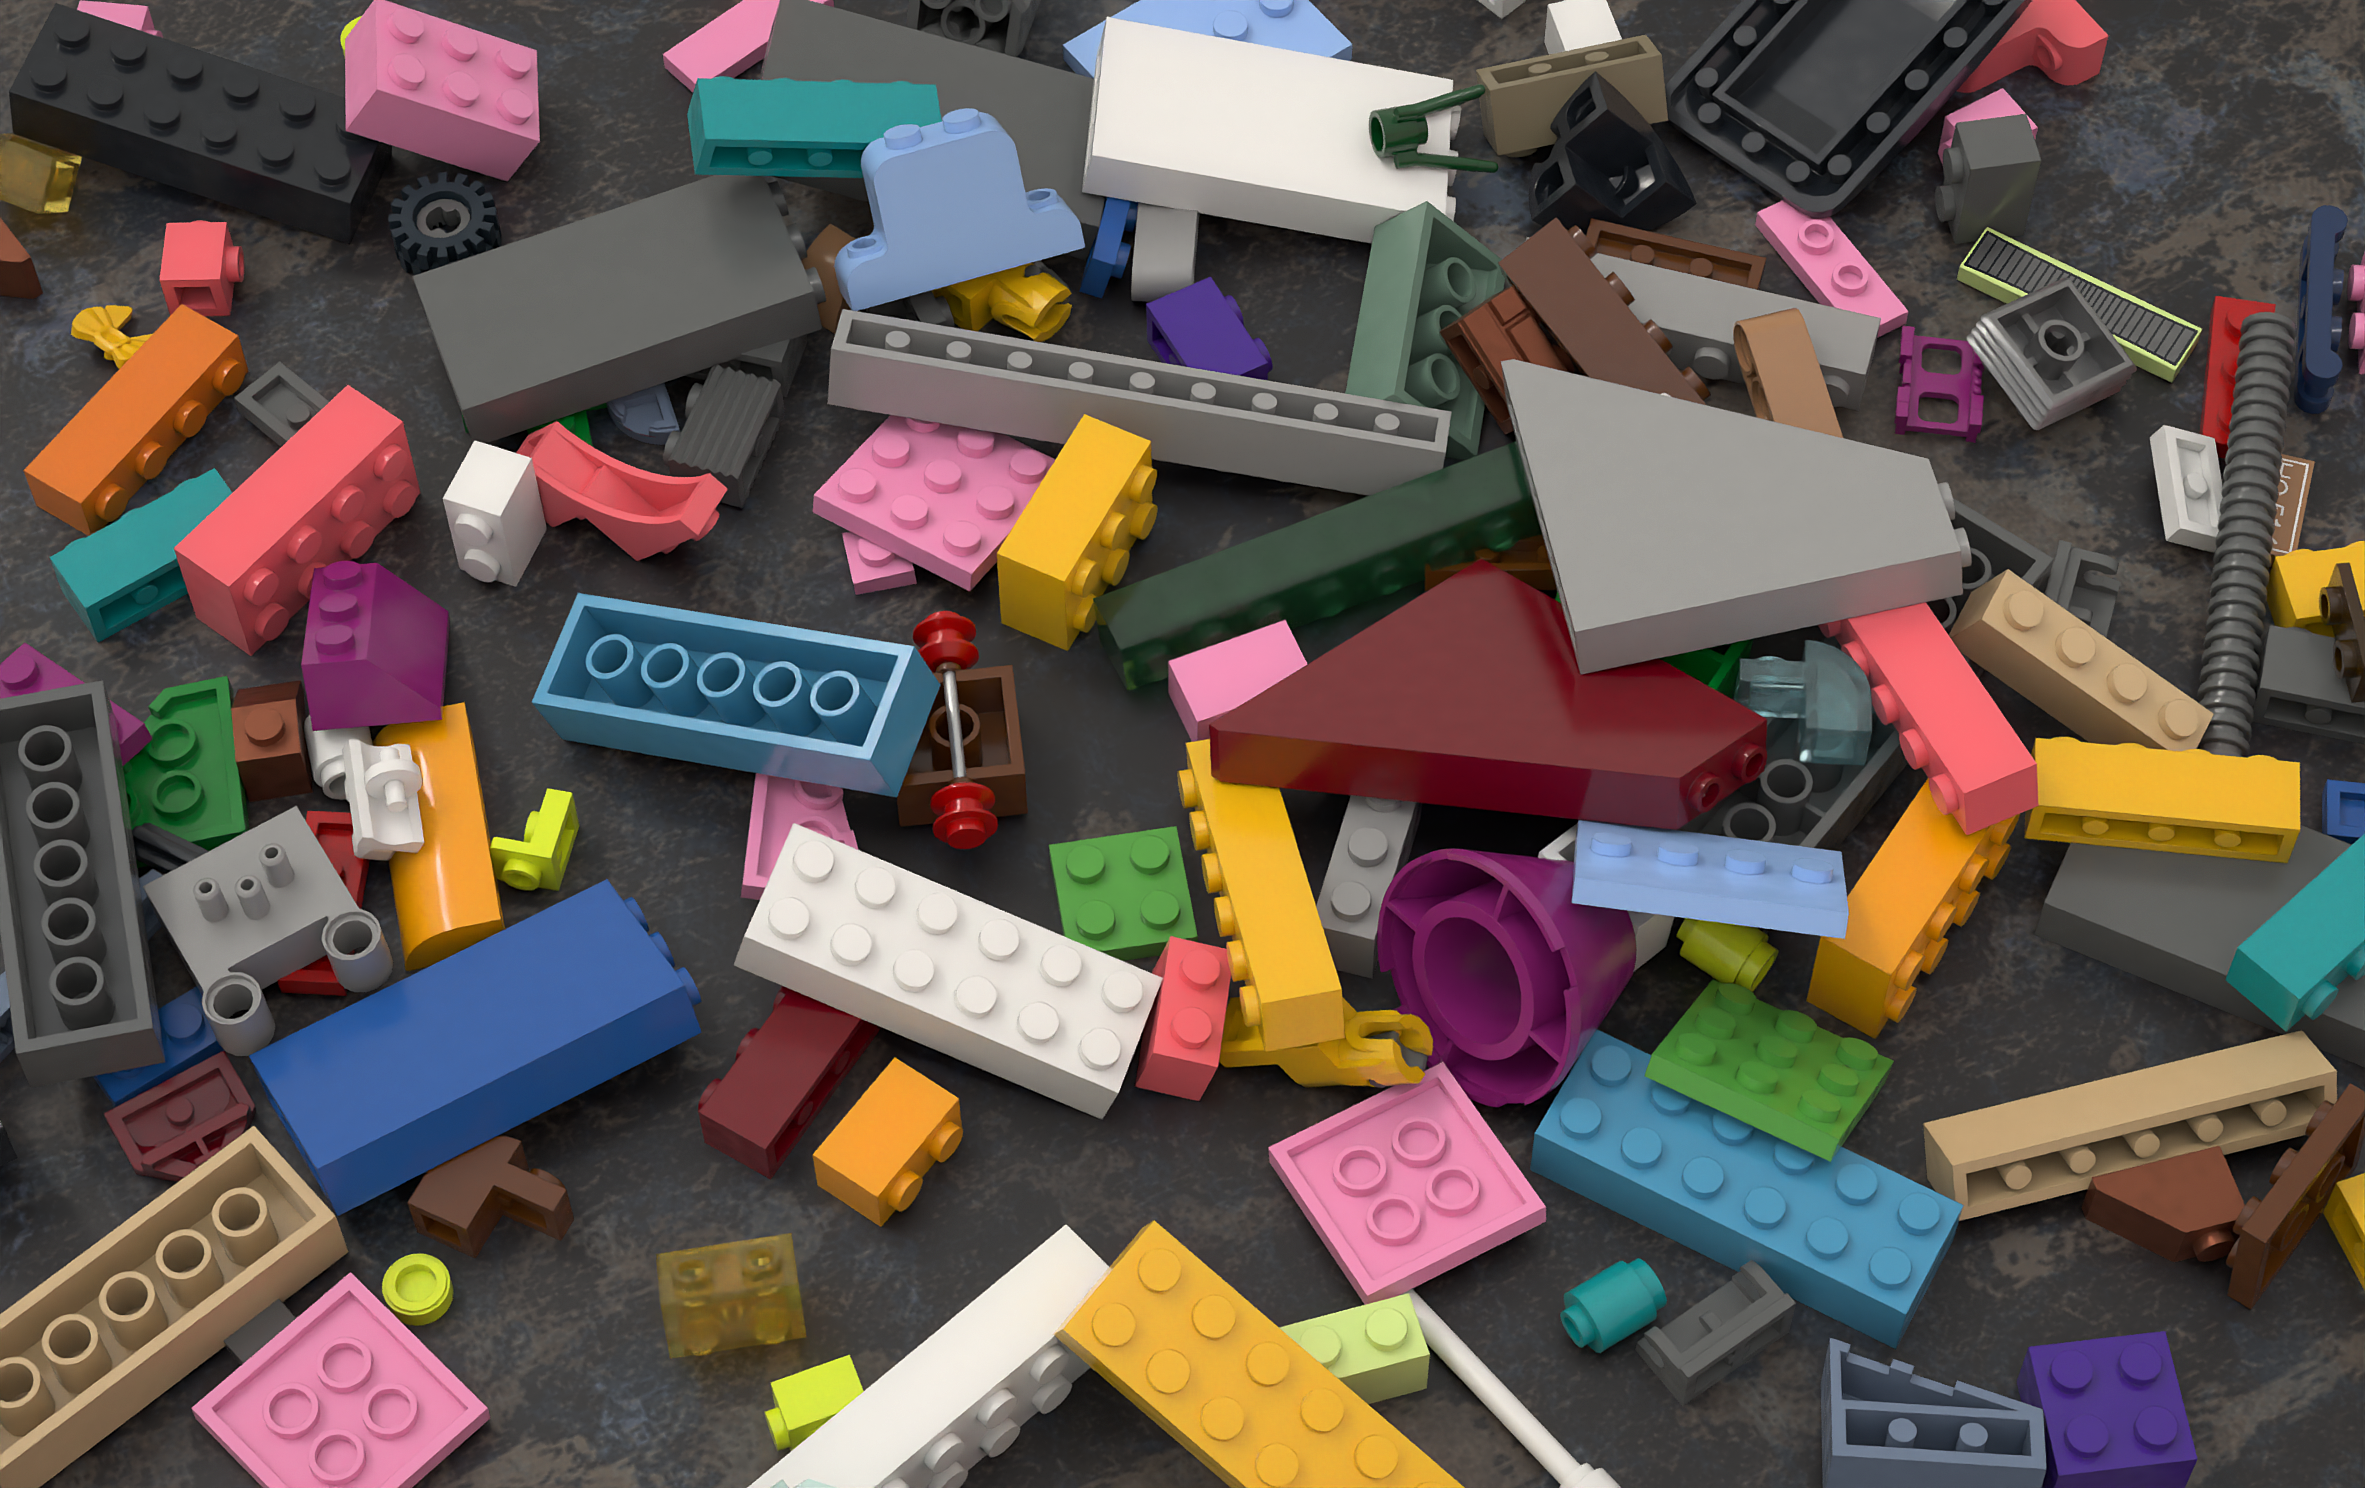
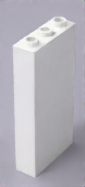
(1256, 132)

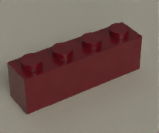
(781, 1080)

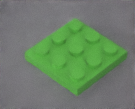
(1770, 1068)

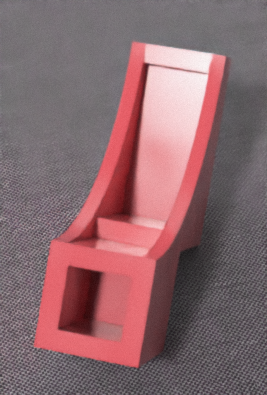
(629, 505)

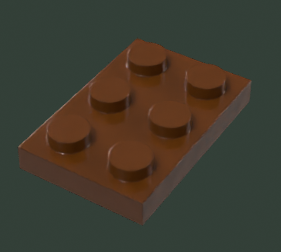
(2301, 1190)

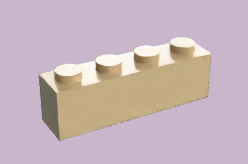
(2073, 669)

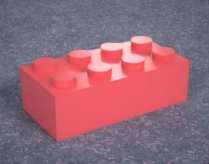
(298, 512)

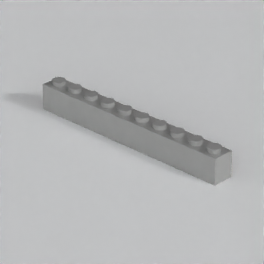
(1183, 410)

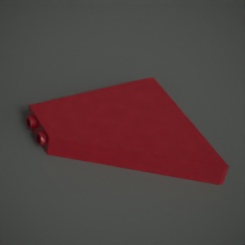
(1486, 709)

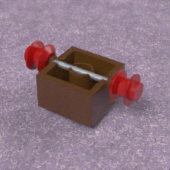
(971, 745)

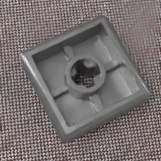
(2051, 353)

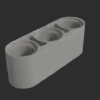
(1163, 251)

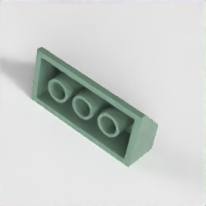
(1416, 284)

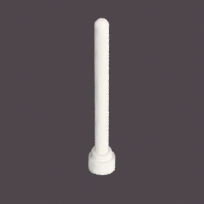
(1505, 1404)

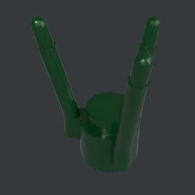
(1403, 128)

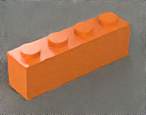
(137, 421)

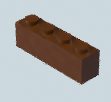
(1592, 315)

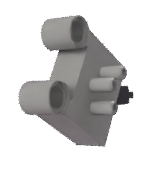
(256, 916)

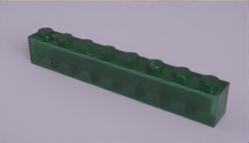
(1319, 564)

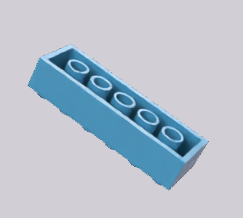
(737, 694)
(1824, 1231)

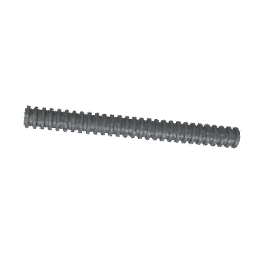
(2246, 532)

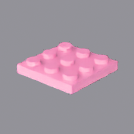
(935, 494)
(1406, 1185)
(341, 1401)

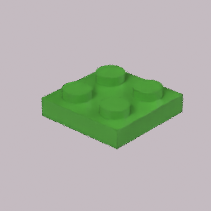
(1123, 892)

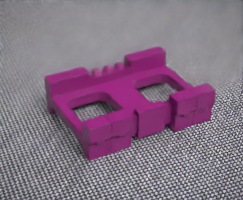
(1917, 383)

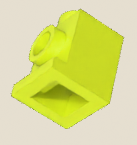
(810, 1400)

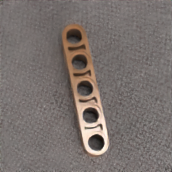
(1784, 372)

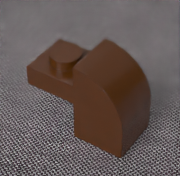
(471, 1192)

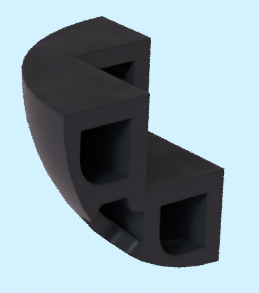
(1606, 166)

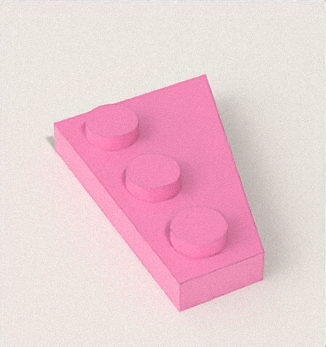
(774, 809)

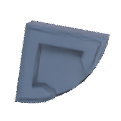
(645, 415)

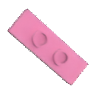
(1830, 265)

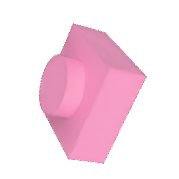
(874, 566)

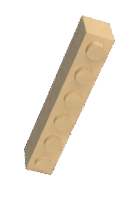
(2069, 1135)

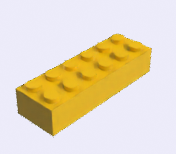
(1232, 1379)

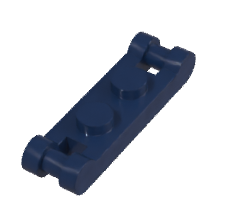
(2317, 330)

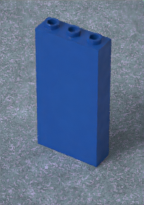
(477, 1044)

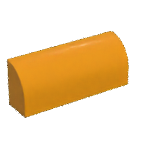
(449, 888)

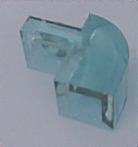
(1821, 690)

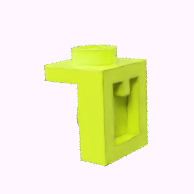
(545, 849)

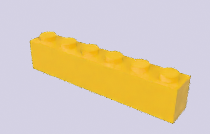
(1263, 906)

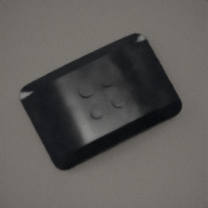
(1828, 89)

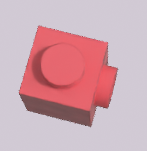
(200, 267)

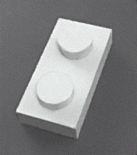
(2187, 486)

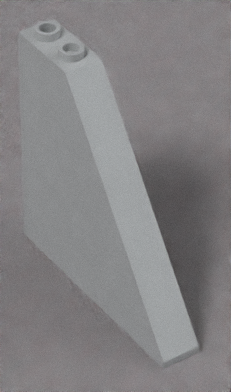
(1716, 524)

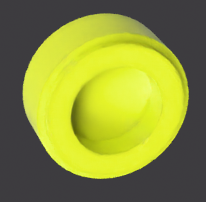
(417, 1289)

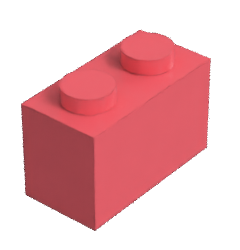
(1185, 1020)

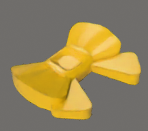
(103, 329)

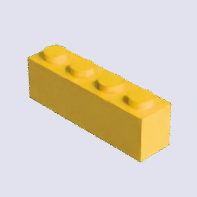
(2165, 800)

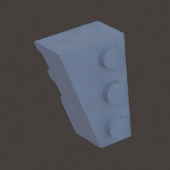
(1916, 1433)

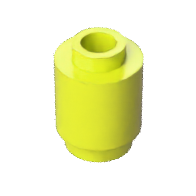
(1727, 951)

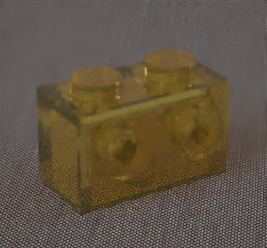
(730, 1296)

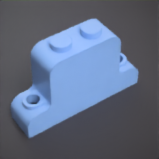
(948, 211)

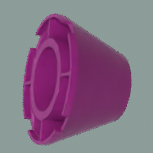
(1502, 967)

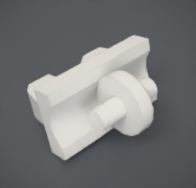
(382, 799)

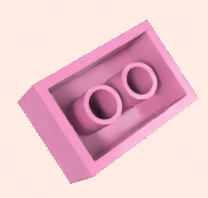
(441, 90)

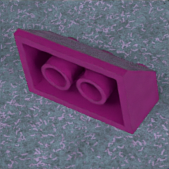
(372, 649)

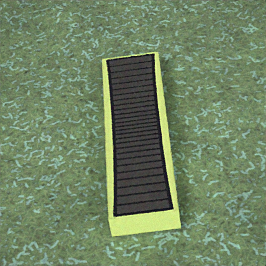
(2146, 333)

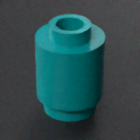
(1612, 1305)

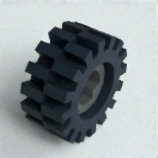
(452, 204)

